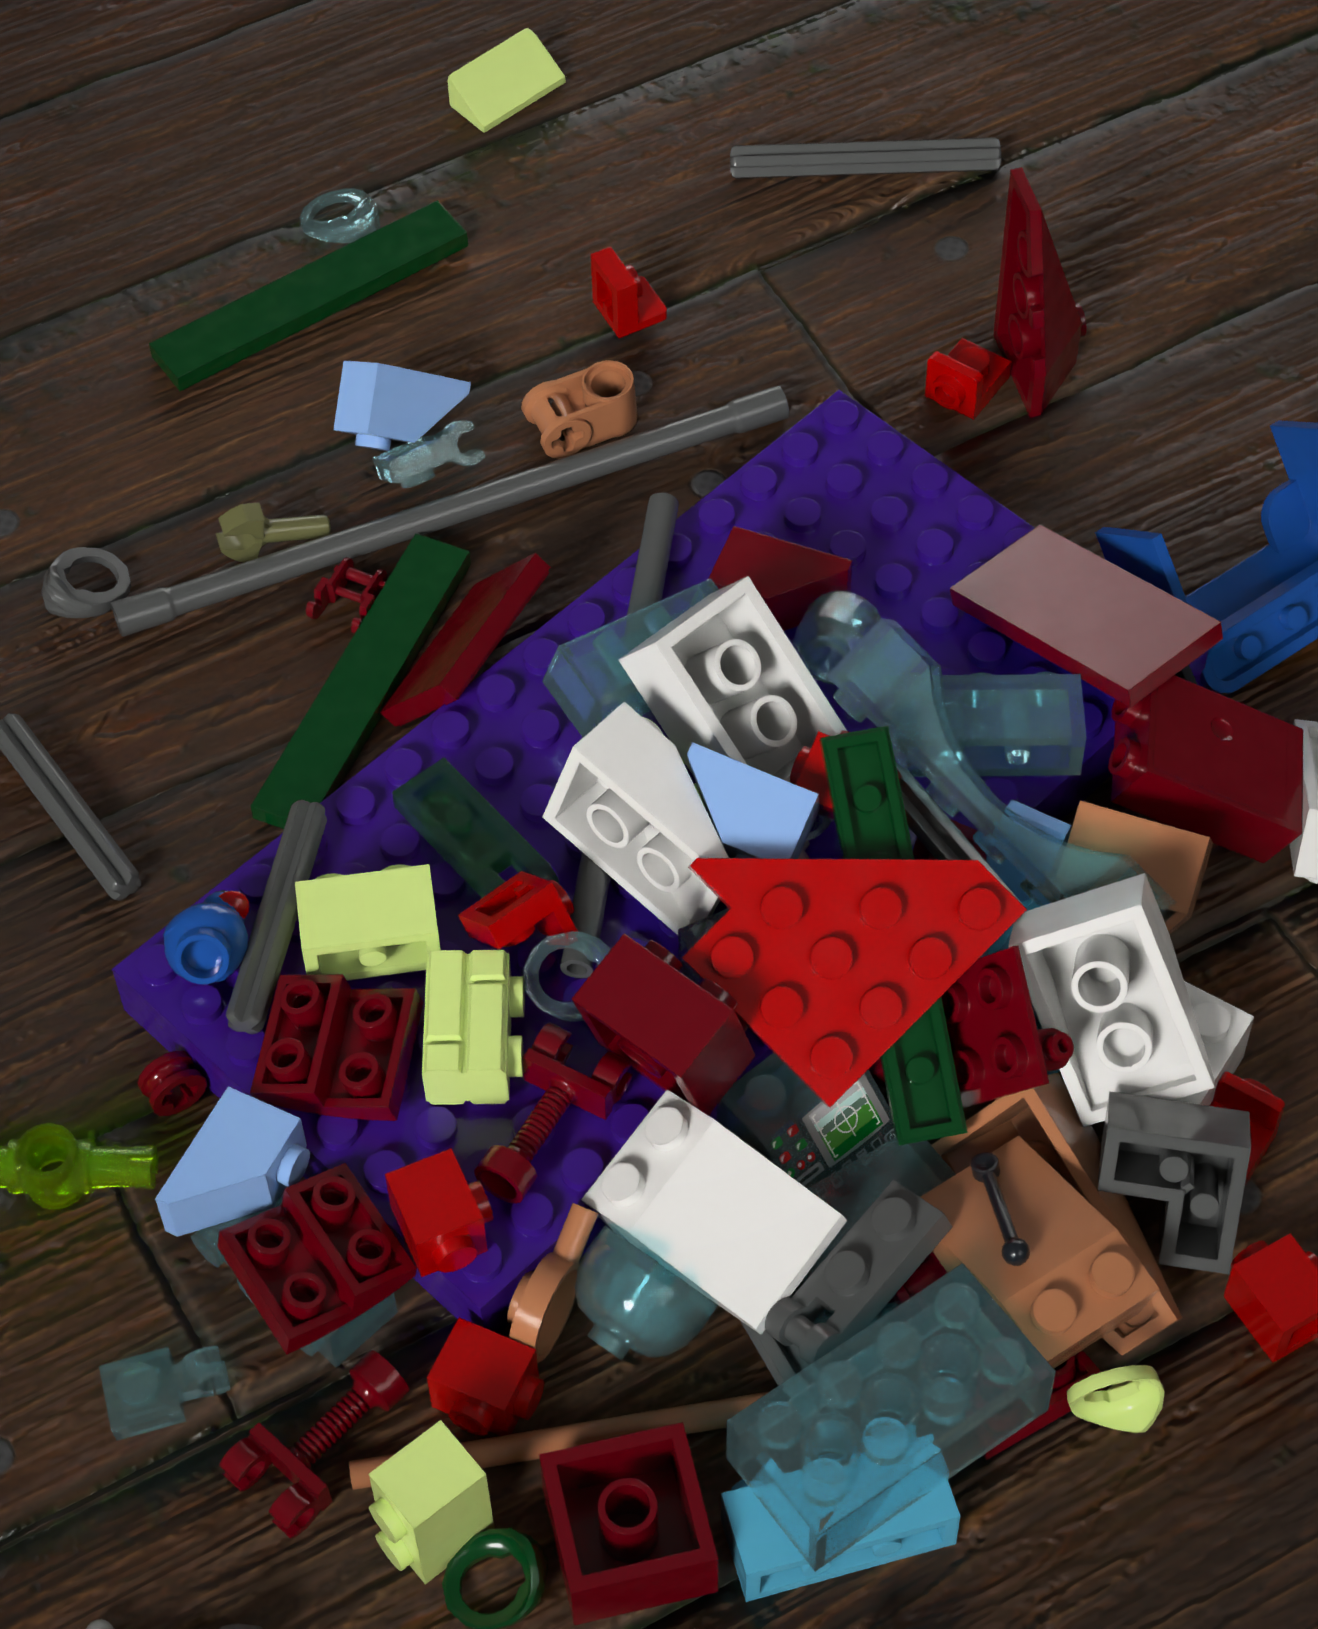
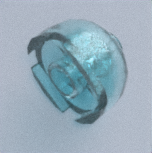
(637, 1300)

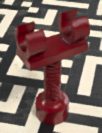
(508, 1170)
(296, 1508)

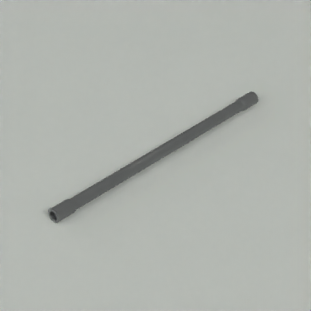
(167, 603)

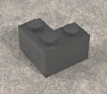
(1190, 1160)

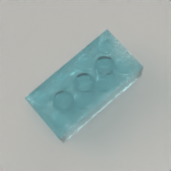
(888, 1416)

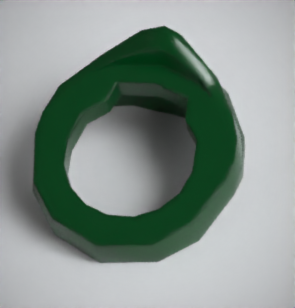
(497, 1544)

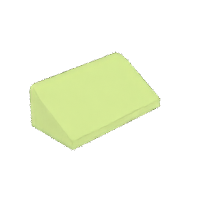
(504, 80)

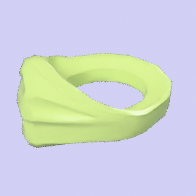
(1126, 1406)

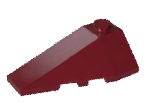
(1035, 310)

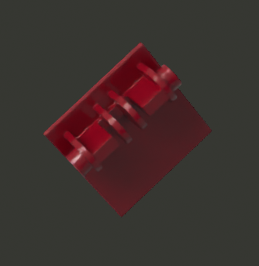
(996, 1031)

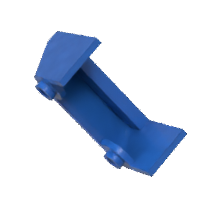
(1266, 599)

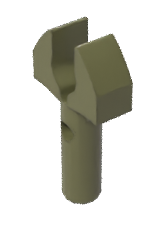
(248, 530)

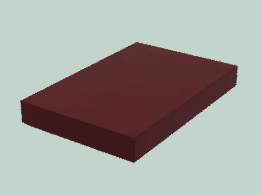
(466, 641)

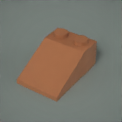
(1079, 1266)

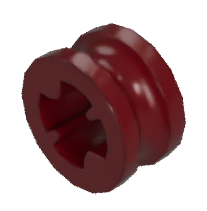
(171, 1083)

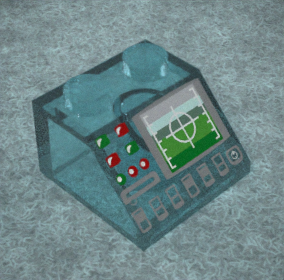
(796, 1129)

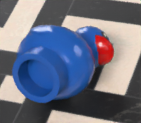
(208, 938)

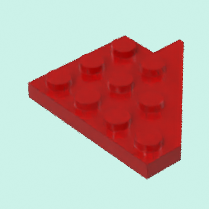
(843, 951)

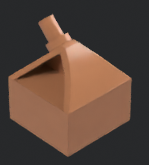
(1166, 853)

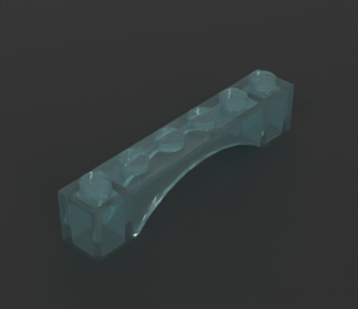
(902, 688)

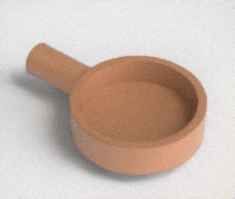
(548, 1293)

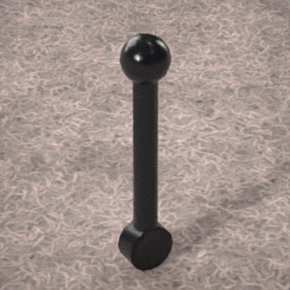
(986, 1169)

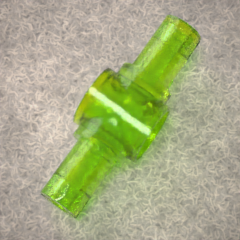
(82, 1170)

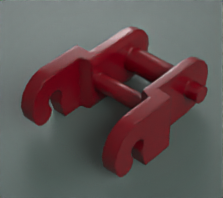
(330, 589)

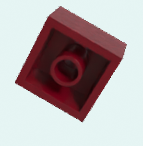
(665, 1023)
(629, 1523)

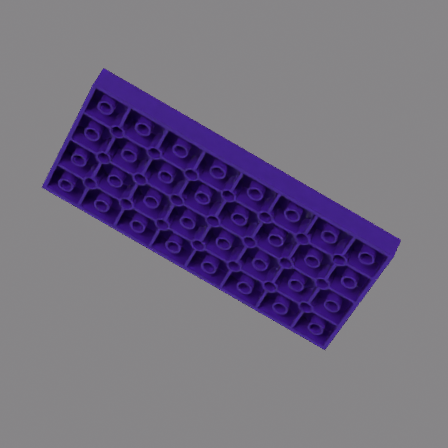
(826, 484)

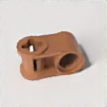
(585, 408)

